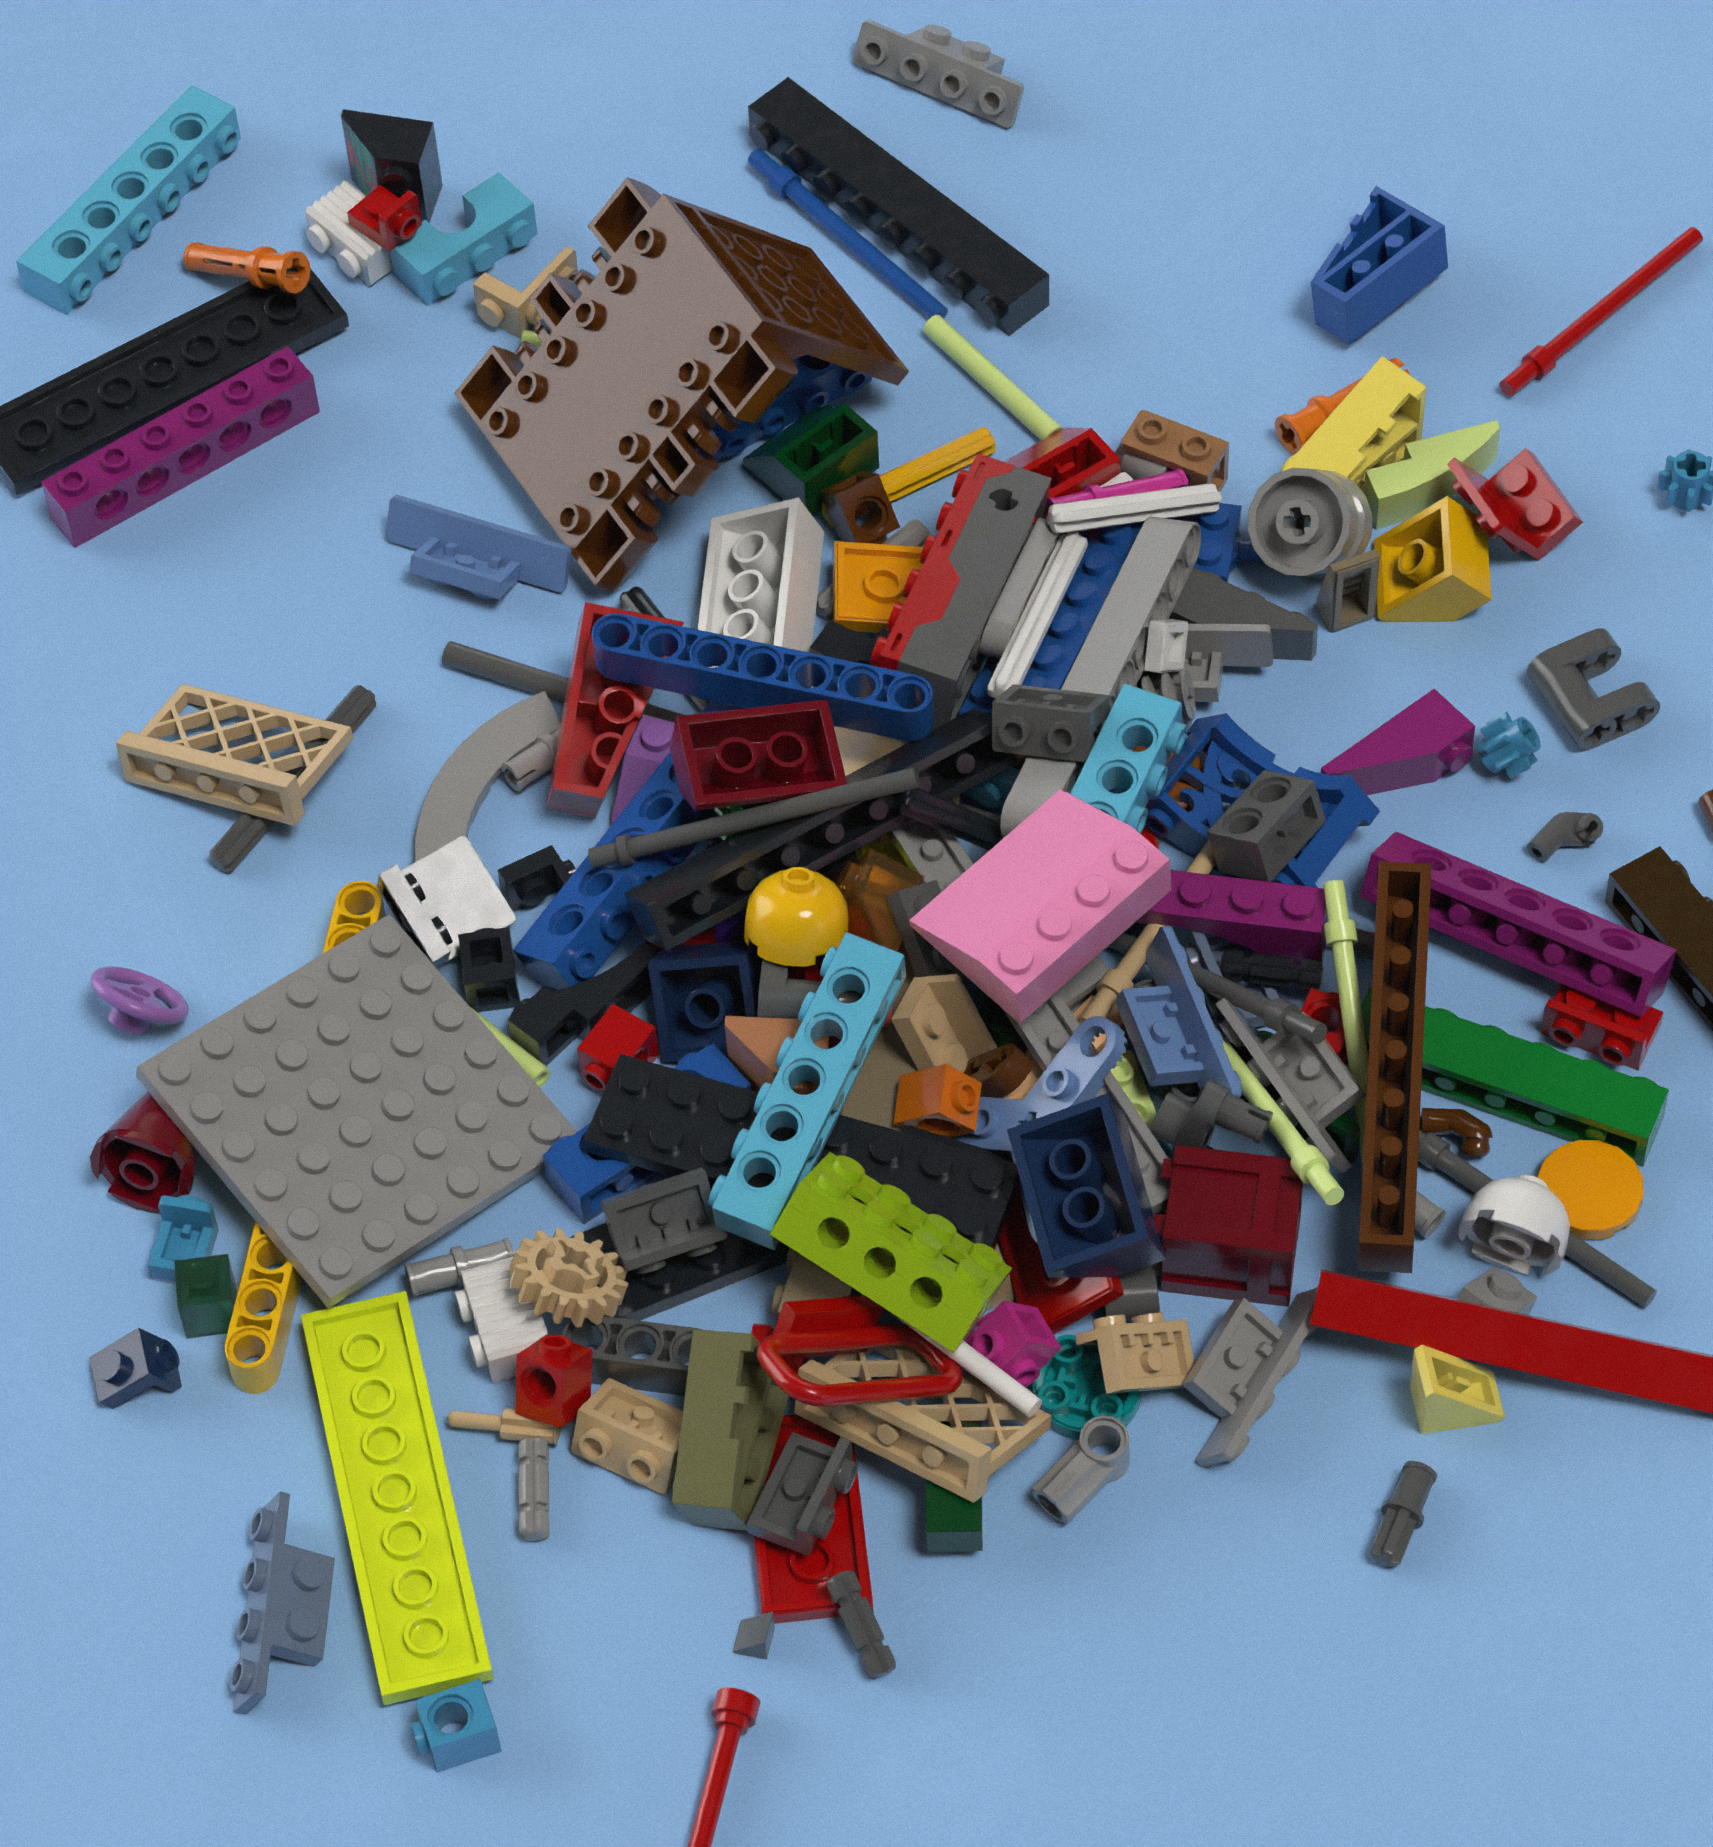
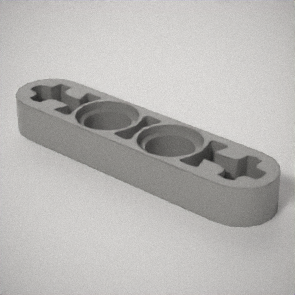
(1018, 590)

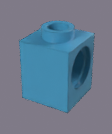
(458, 1704)

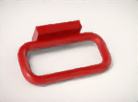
(848, 1327)

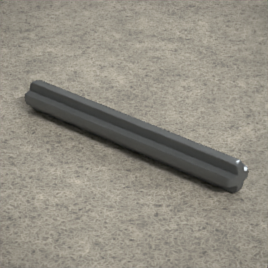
(250, 828)

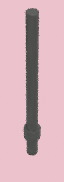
(1276, 1013)
(1436, 1153)

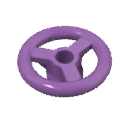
(135, 1003)

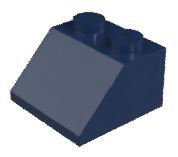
(696, 991)

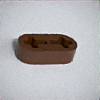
(999, 1070)

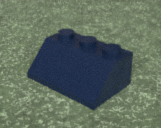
(1086, 1191)

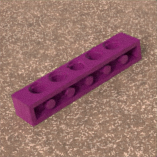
(180, 446)
(1533, 928)

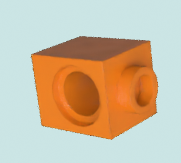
(938, 1101)

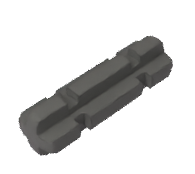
(861, 1624)

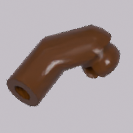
(1458, 1122)

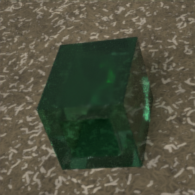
(205, 1294)

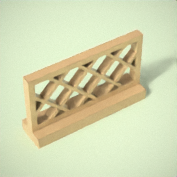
(223, 776)
(911, 1432)

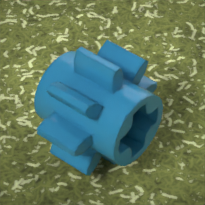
(1687, 480)
(1508, 745)

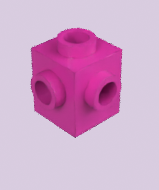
(1015, 1340)

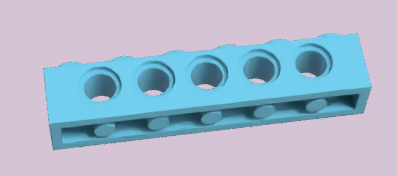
(129, 200)
(1134, 721)
(851, 967)

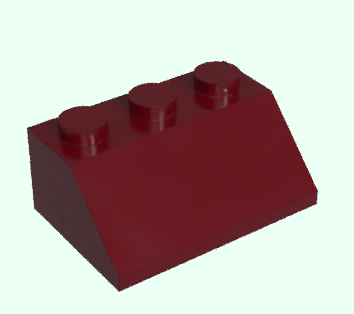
(756, 754)

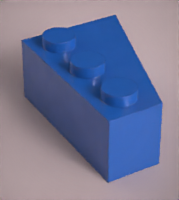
(1378, 266)

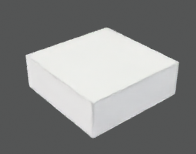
(1166, 645)

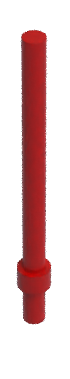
(1543, 358)

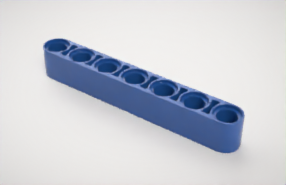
(741, 661)

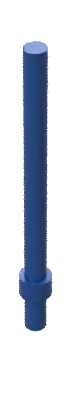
(788, 185)

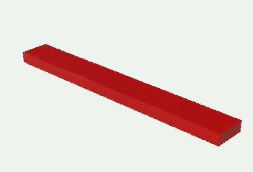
(1514, 1340)

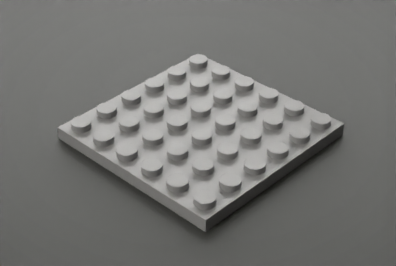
(357, 1109)

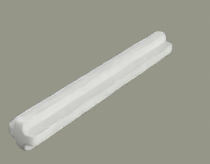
(1133, 508)

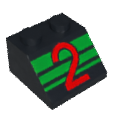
(393, 154)

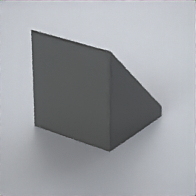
(755, 1636)

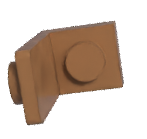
(1179, 447)

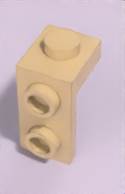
(511, 309)

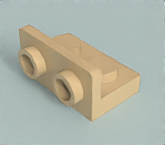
(941, 1023)
(1141, 1353)
(629, 1435)

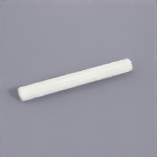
(1038, 613)

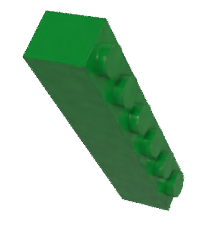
(1535, 1084)

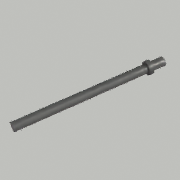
(628, 848)

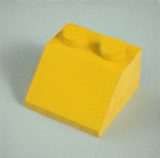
(1433, 566)

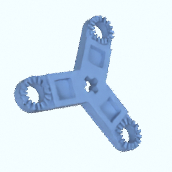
(1066, 1082)

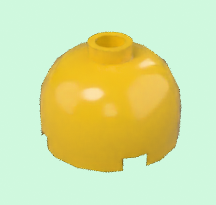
(795, 917)

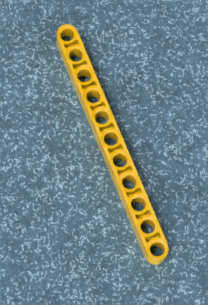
(280, 1287)

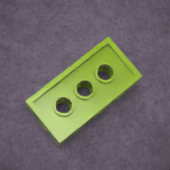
(883, 1261)

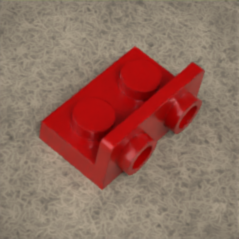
(1600, 1027)

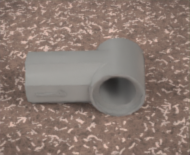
(1083, 1472)

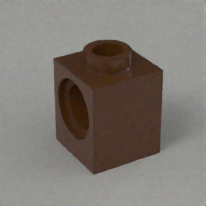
(845, 497)

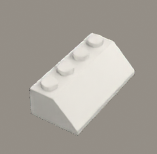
(763, 575)

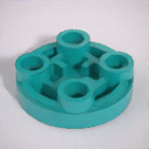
(1075, 1390)

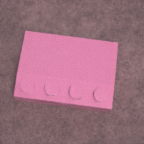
(1045, 902)

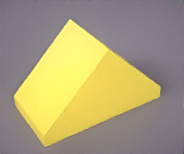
(1452, 1392)

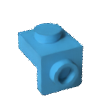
(185, 1233)

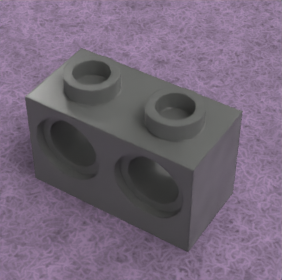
(1266, 826)

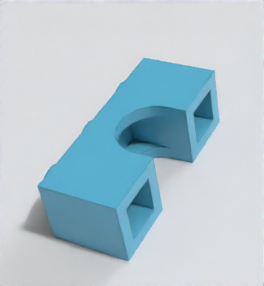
(438, 262)

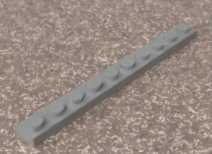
(1051, 1025)

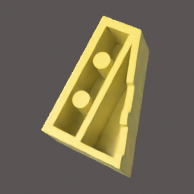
(1367, 425)

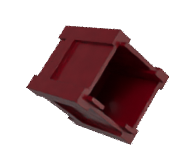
(1229, 1225)

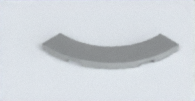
(474, 767)

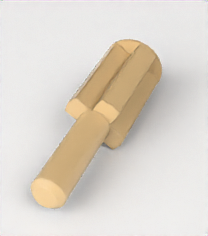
(509, 1424)

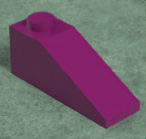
(1409, 748)

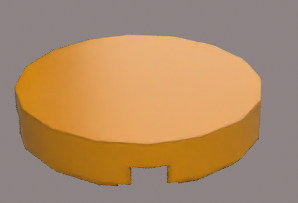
(1595, 1185)

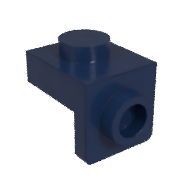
(133, 1366)

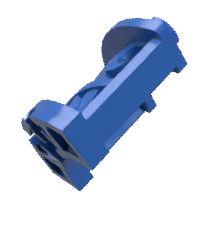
(1238, 756)

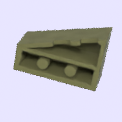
(725, 1431)

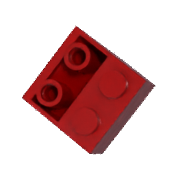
(1071, 459)

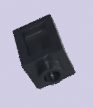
(534, 878)

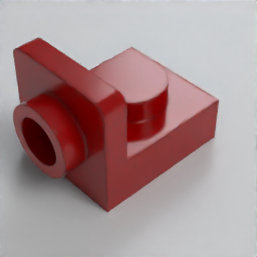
(386, 217)

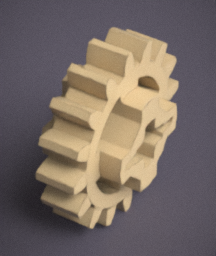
(568, 1277)

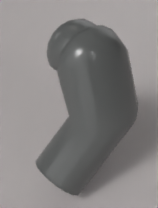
(1565, 830)

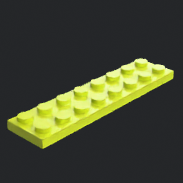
(396, 1498)

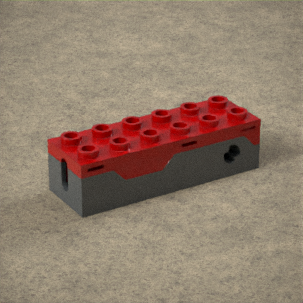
(962, 579)

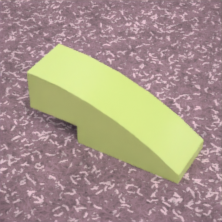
(1423, 477)

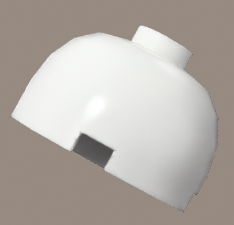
(1517, 1225)

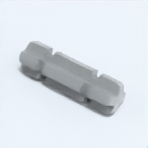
(533, 1489)

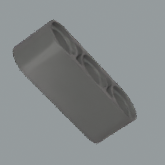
(622, 1338)

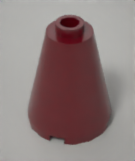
(145, 1157)

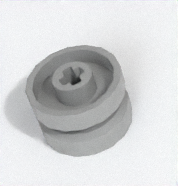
(1282, 516)

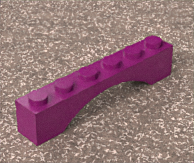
(1248, 912)

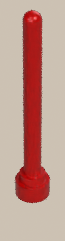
(733, 1714)

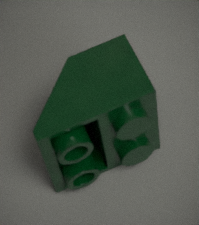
(816, 454)

